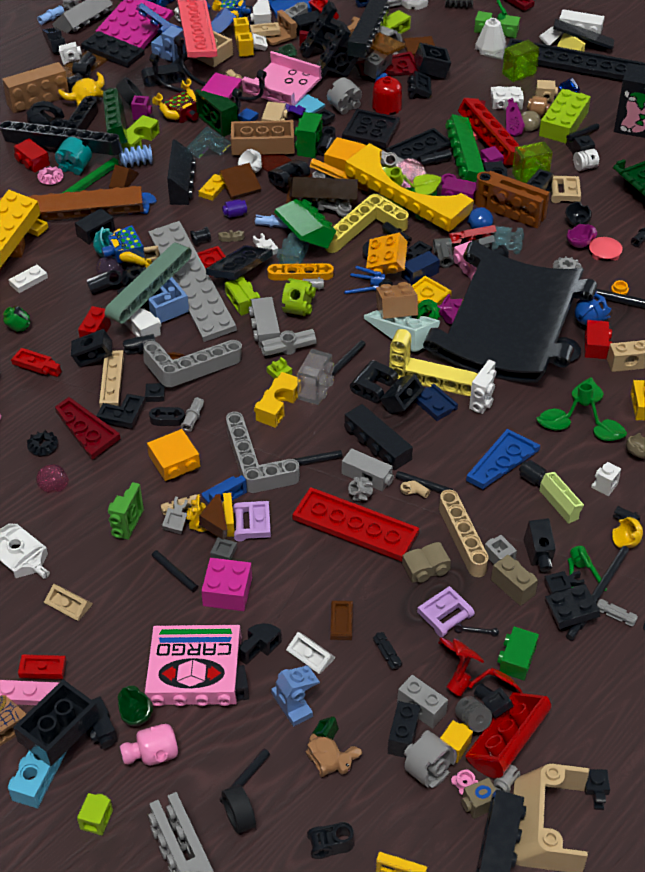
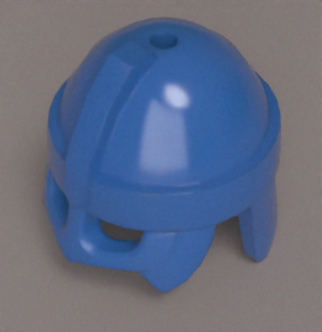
(591, 310)

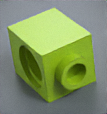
(95, 813)

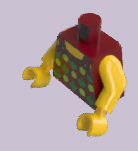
(179, 107)

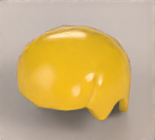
(628, 533)

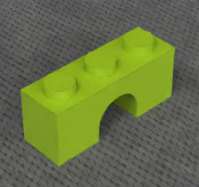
(143, 128)

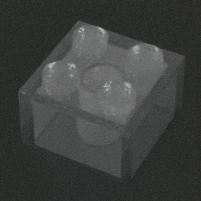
(315, 377)

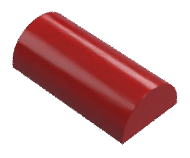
(508, 734)

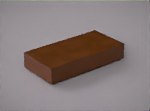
(341, 620)

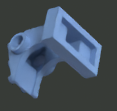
(290, 693)

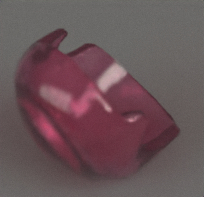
(52, 478)

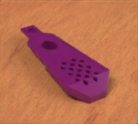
(514, 120)

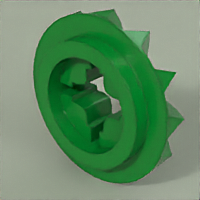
(428, 305)

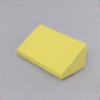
(571, 42)

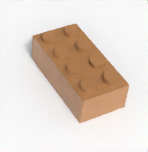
(35, 86)
(262, 136)

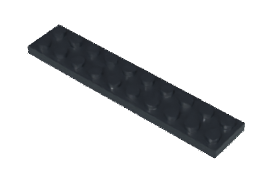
(580, 61)

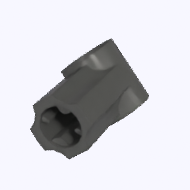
(443, 249)

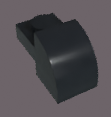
(261, 638)

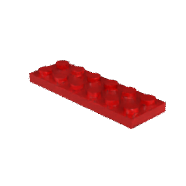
(355, 523)

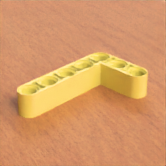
(370, 209)
(444, 377)

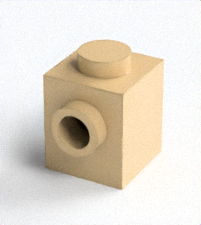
(546, 89)

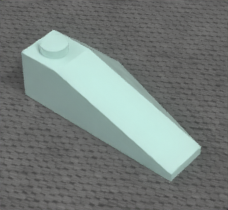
(417, 327)

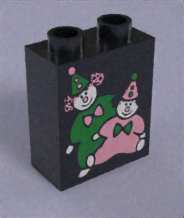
(631, 107)

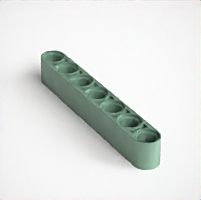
(148, 283)

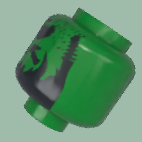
(16, 318)

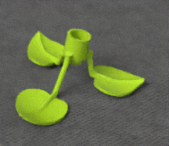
(423, 184)

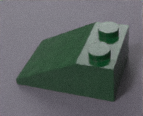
(216, 111)

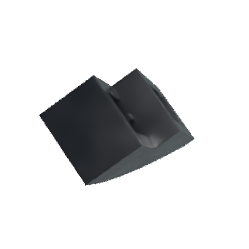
(53, 38)

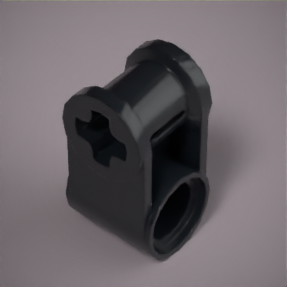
(329, 840)

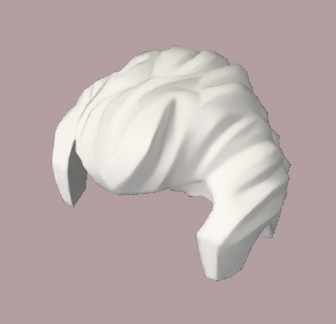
(252, 157)

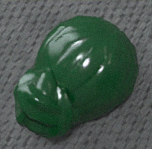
(134, 706)

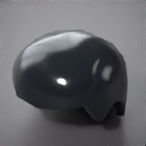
(578, 214)

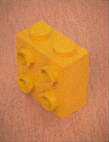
(340, 152)
(387, 254)
(173, 454)

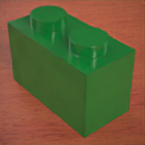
(518, 653)

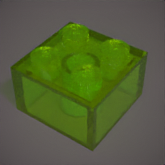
(520, 60)
(531, 158)

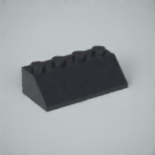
(180, 174)

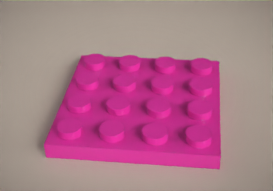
(131, 27)

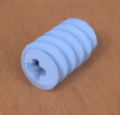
(136, 156)

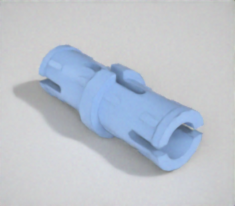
(50, 15)
(271, 221)

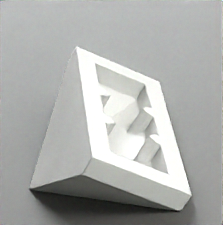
(551, 36)

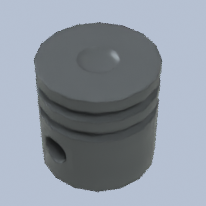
(473, 714)

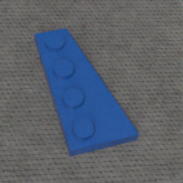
(501, 458)

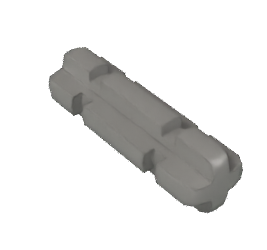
(617, 612)

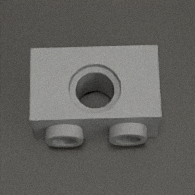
(432, 704)

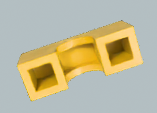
(243, 36)
(270, 408)

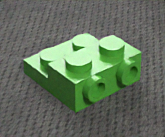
(126, 512)

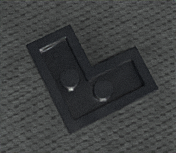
(122, 415)

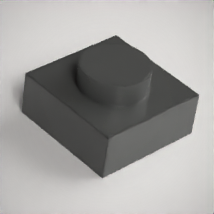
(486, 240)
(223, 549)

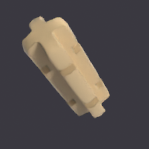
(165, 506)

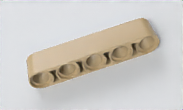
(463, 533)

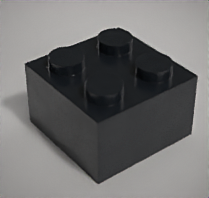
(432, 60)

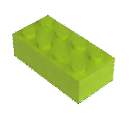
(564, 115)

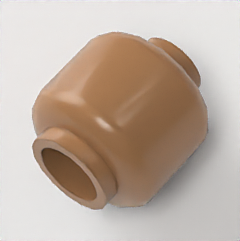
(538, 105)

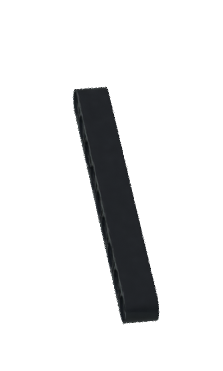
(54, 136)

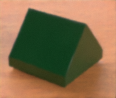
(326, 728)

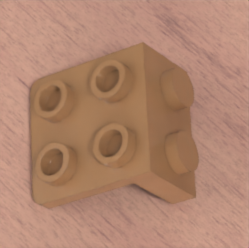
(287, 29)

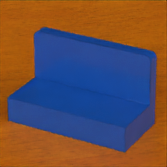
(232, 485)

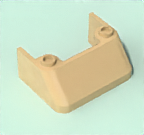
(539, 845)

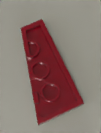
(401, 65)
(88, 429)

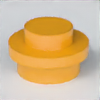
(620, 287)

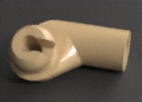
(414, 487)

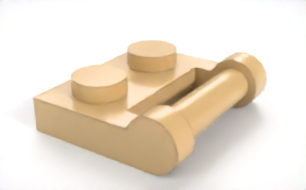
(571, 189)

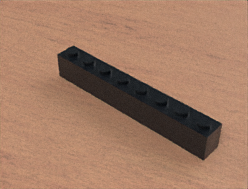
(368, 28)

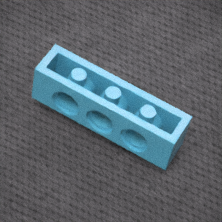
(32, 791)

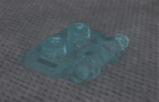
(504, 235)

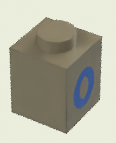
(477, 797)

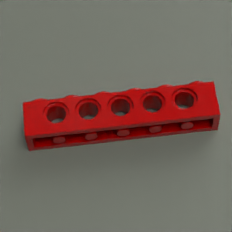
(489, 128)

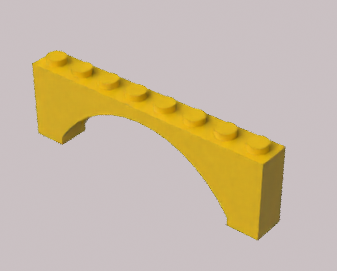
(440, 210)

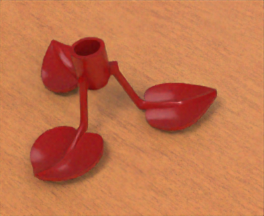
(461, 679)

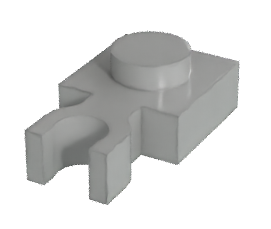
(175, 518)

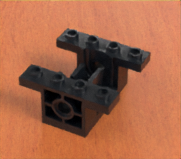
(333, 38)

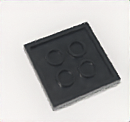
(371, 128)

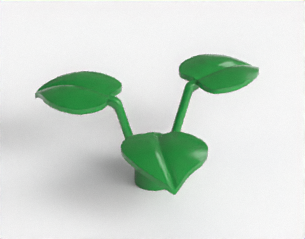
(584, 393)

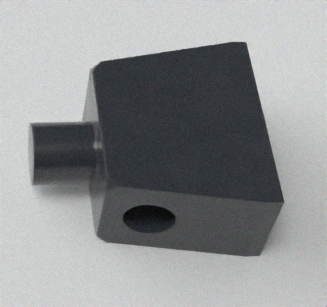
(540, 543)

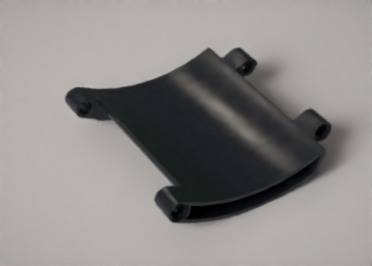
(511, 317)

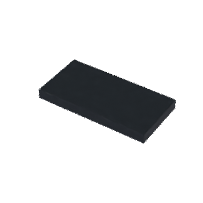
(420, 145)

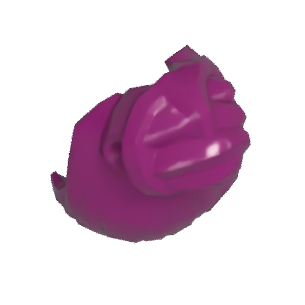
(581, 235)

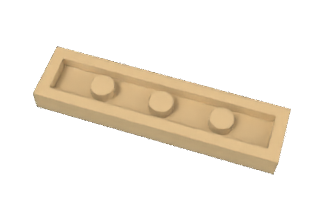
(112, 378)

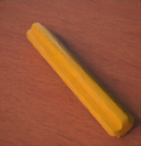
(333, 172)

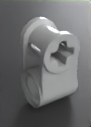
(298, 9)

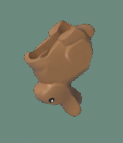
(327, 756)

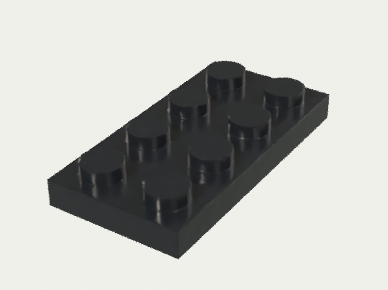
(113, 49)
(239, 262)

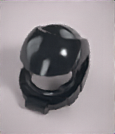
(37, 115)

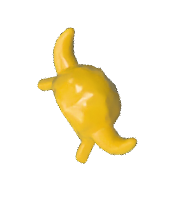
(84, 88)

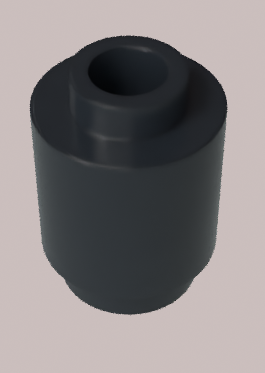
(532, 472)

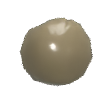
(532, 121)
(636, 446)

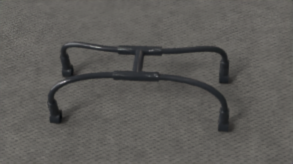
(237, 93)

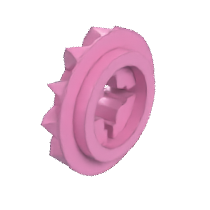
(45, 175)

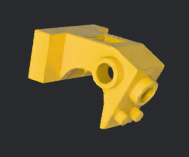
(197, 507)

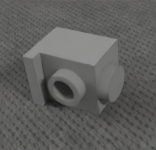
(498, 548)

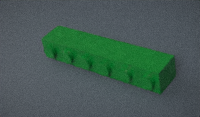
(464, 147)

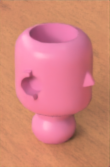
(152, 746)

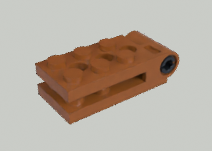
(511, 198)

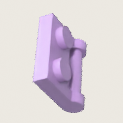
(258, 518)
(441, 606)

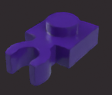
(296, 111)

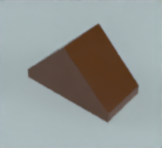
(122, 177)
(213, 518)

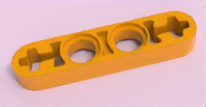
(280, 271)

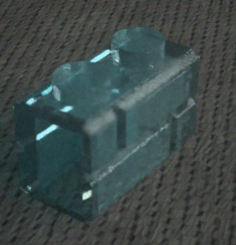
(292, 250)

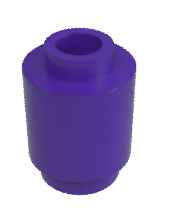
(234, 208)

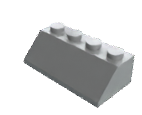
(82, 14)

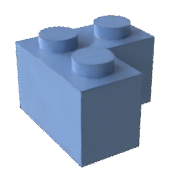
(165, 46)
(169, 301)

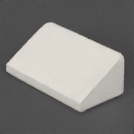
(310, 653)

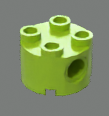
(291, 293)

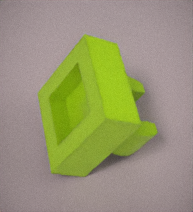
(277, 367)

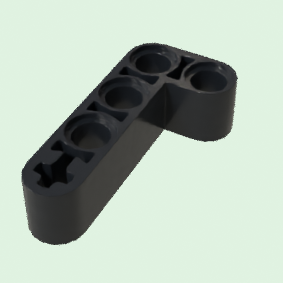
(81, 117)

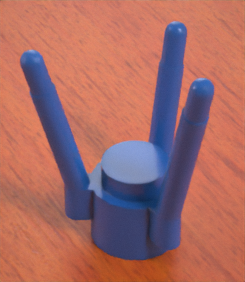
(375, 279)

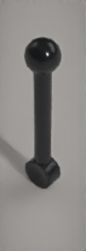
(459, 628)

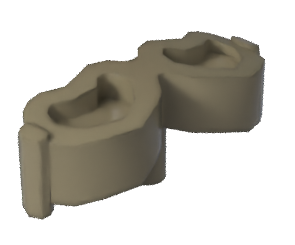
(224, 236)

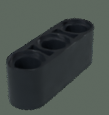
(169, 75)

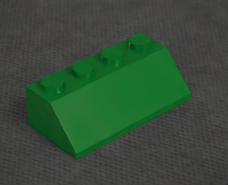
(306, 222)

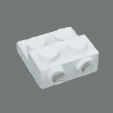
(501, 95)
(483, 388)

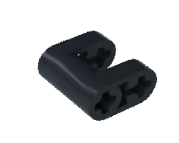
(280, 175)
(363, 383)

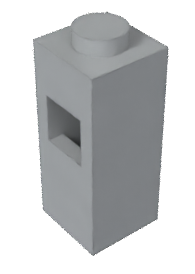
(361, 465)

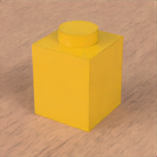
(458, 737)

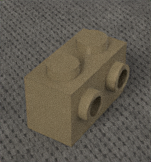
(514, 579)

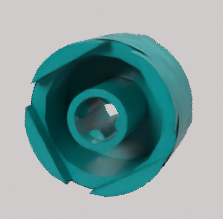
(73, 155)

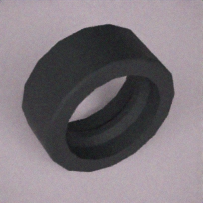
(128, 89)
(238, 808)

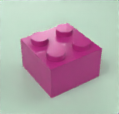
(227, 584)

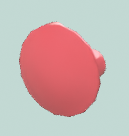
(605, 248)

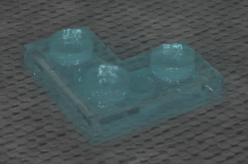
(208, 139)

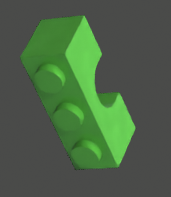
(509, 25)

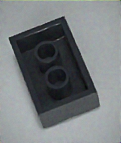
(56, 722)

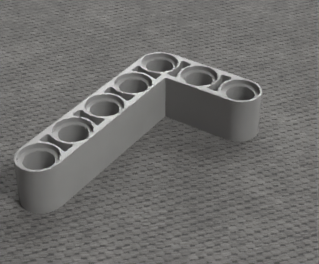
(191, 366)
(258, 476)

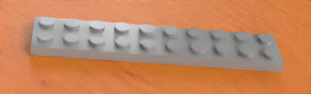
(204, 301)

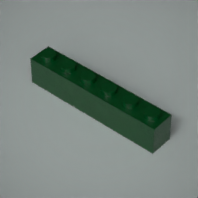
(114, 114)

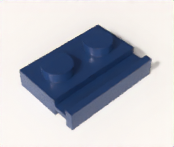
(436, 402)

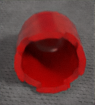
(387, 95)

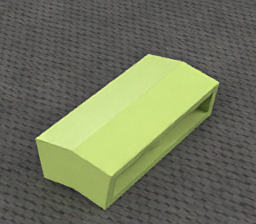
(561, 497)

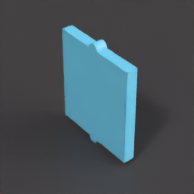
(310, 104)

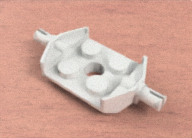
(26, 558)

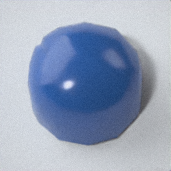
(480, 218)

